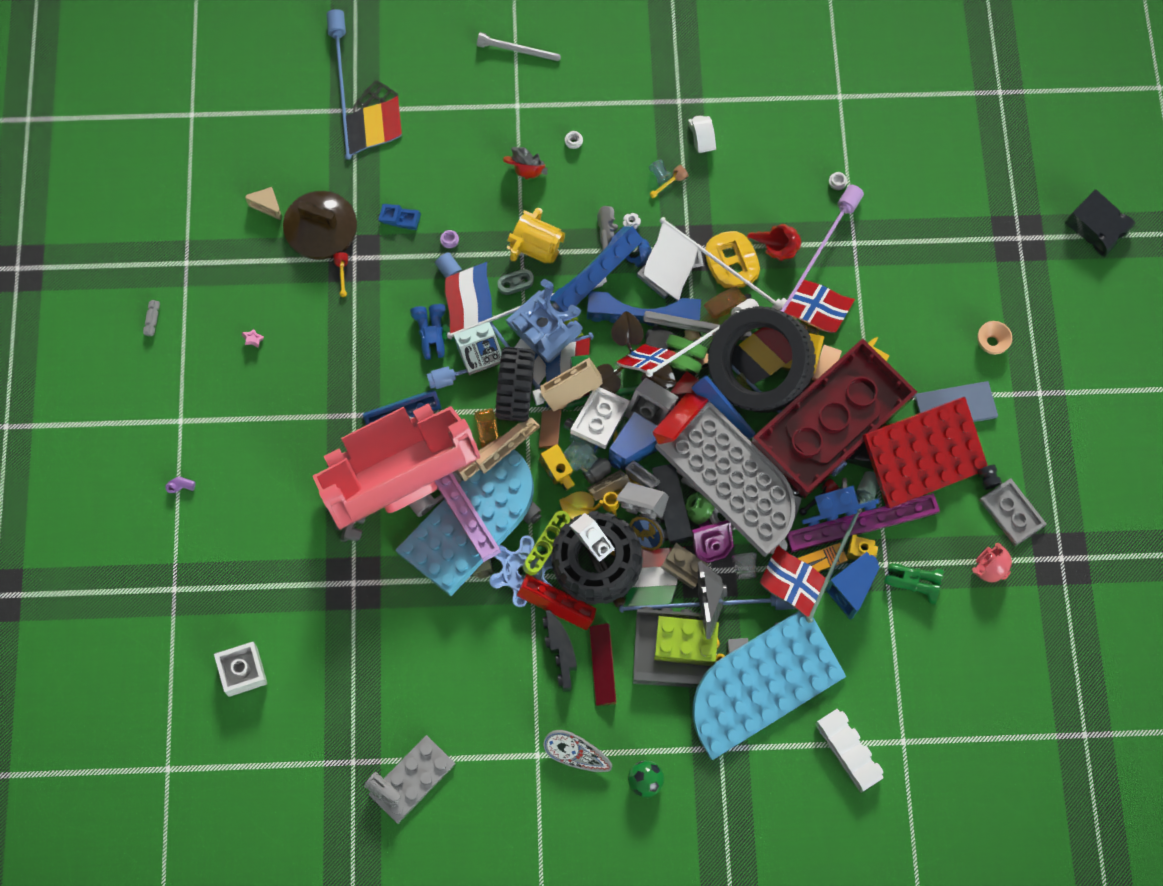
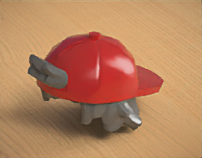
(525, 163)

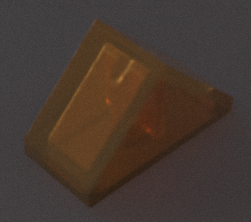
(486, 426)

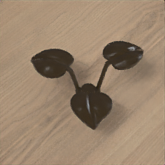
(629, 331)

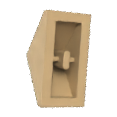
(265, 202)

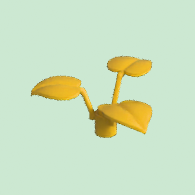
(583, 502)

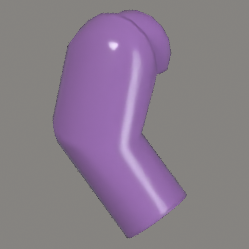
(179, 483)

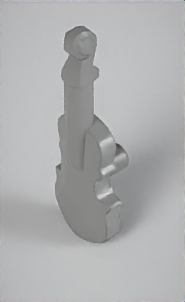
(605, 220)

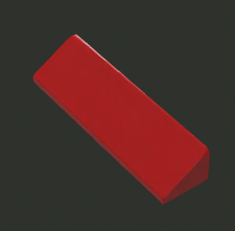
(679, 418)
(557, 602)

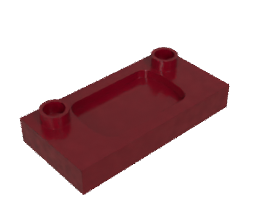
(832, 415)

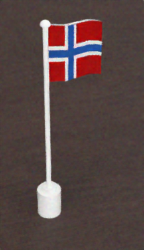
(651, 359)

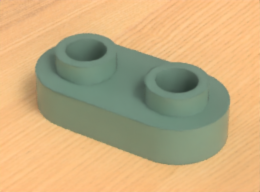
(514, 280)

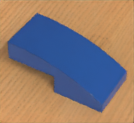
(399, 217)

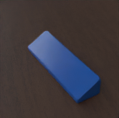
(707, 389)
(410, 404)

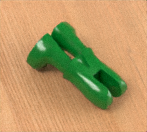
(910, 579)

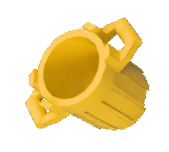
(535, 238)

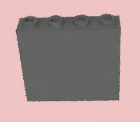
(656, 672)

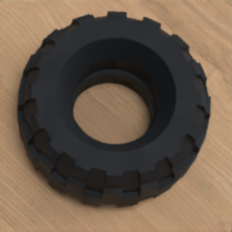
(601, 586)

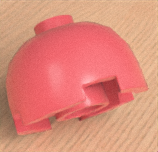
(993, 564)

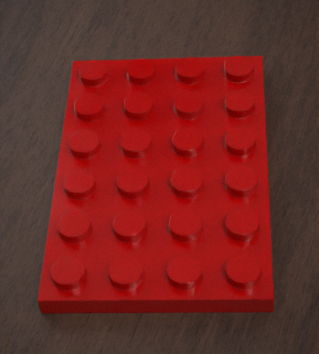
(925, 452)

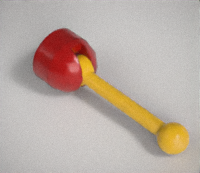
(341, 261)

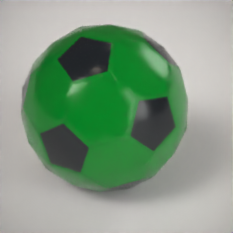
(646, 778)

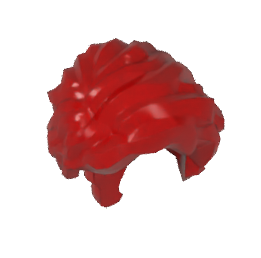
(781, 241)

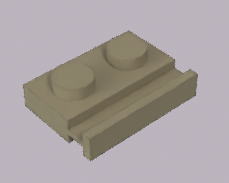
(613, 482)
(682, 565)

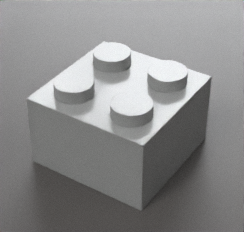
(651, 402)

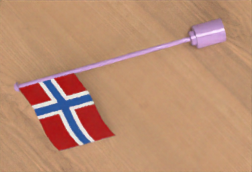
(813, 301)

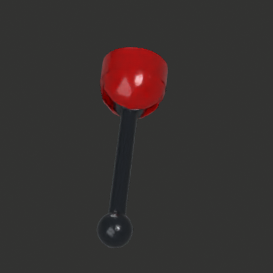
(828, 486)

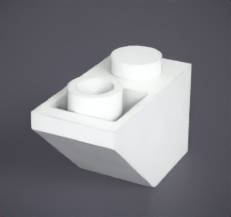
(592, 536)

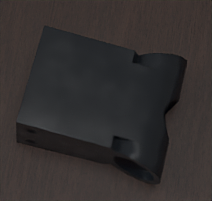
(1100, 222)

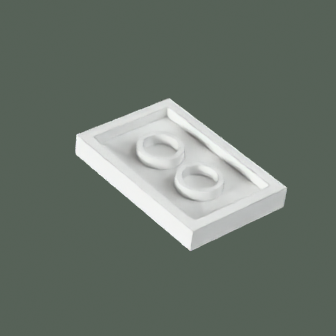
(600, 417)

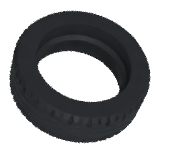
(722, 349)

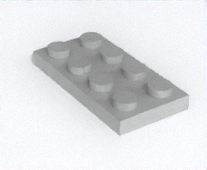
(415, 777)

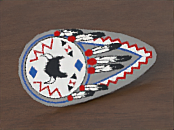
(575, 752)

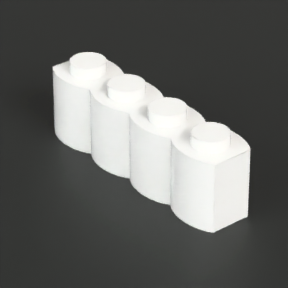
(849, 750)

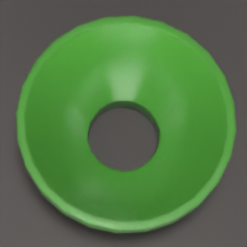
(698, 508)

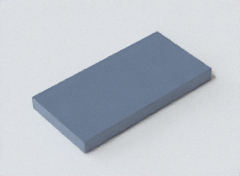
(977, 395)

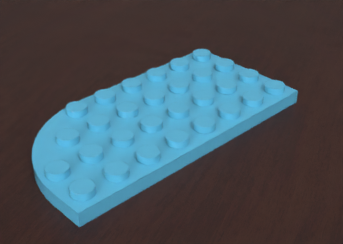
(441, 545)
(762, 683)

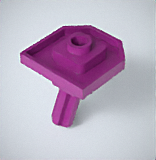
(712, 541)

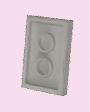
(1012, 512)

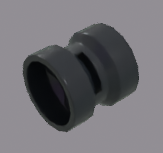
(989, 477)

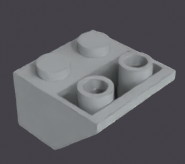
(643, 500)

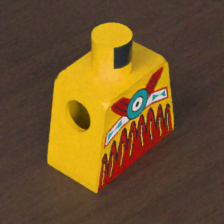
(555, 459)

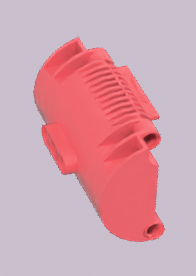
(394, 462)

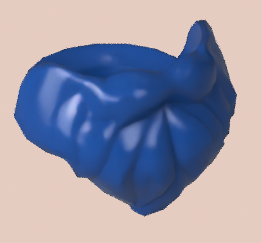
(645, 251)

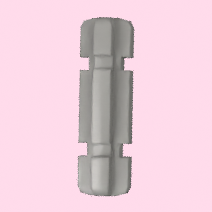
(151, 318)

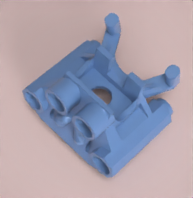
(553, 337)

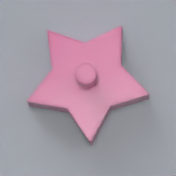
(252, 338)

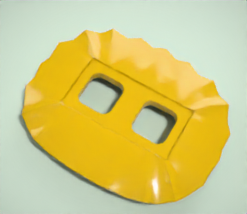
(744, 256)

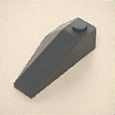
(710, 597)

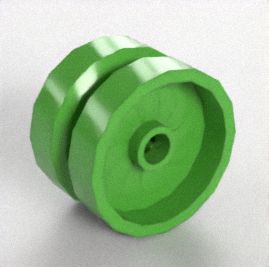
(685, 361)

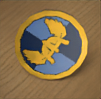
(648, 532)

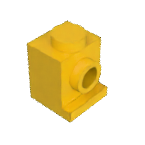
(855, 550)

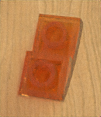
(724, 302)

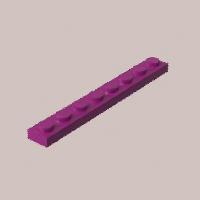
(865, 522)

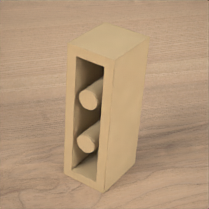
(571, 385)

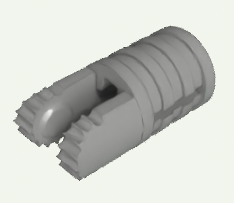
(382, 789)

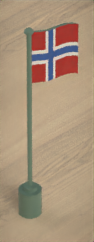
(798, 581)

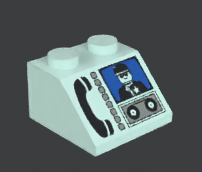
(478, 348)

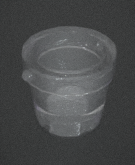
(745, 565)

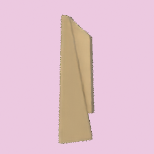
(498, 449)

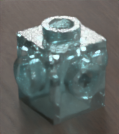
(580, 456)

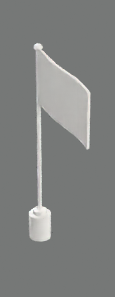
(674, 259)

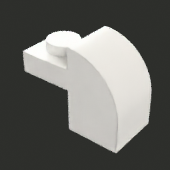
(703, 133)

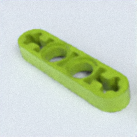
(545, 542)

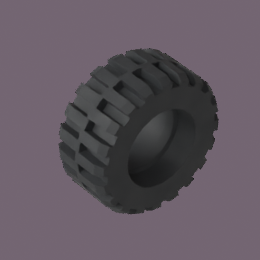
(514, 384)

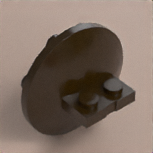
(320, 225)

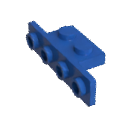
(838, 502)

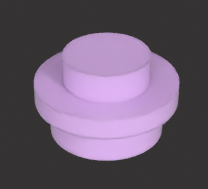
(449, 239)

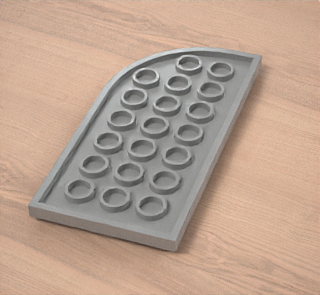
(734, 478)

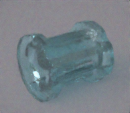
(660, 171)

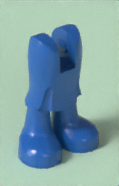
(430, 334)

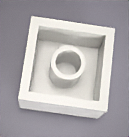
(240, 669)

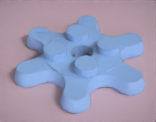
(511, 562)

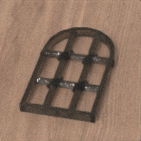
(373, 95)

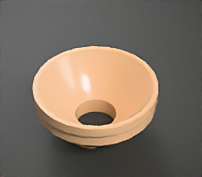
(999, 332)

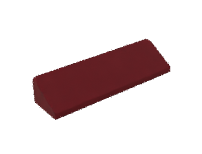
(602, 664)

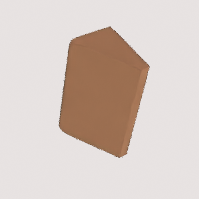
(550, 428)

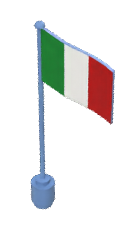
(657, 587)

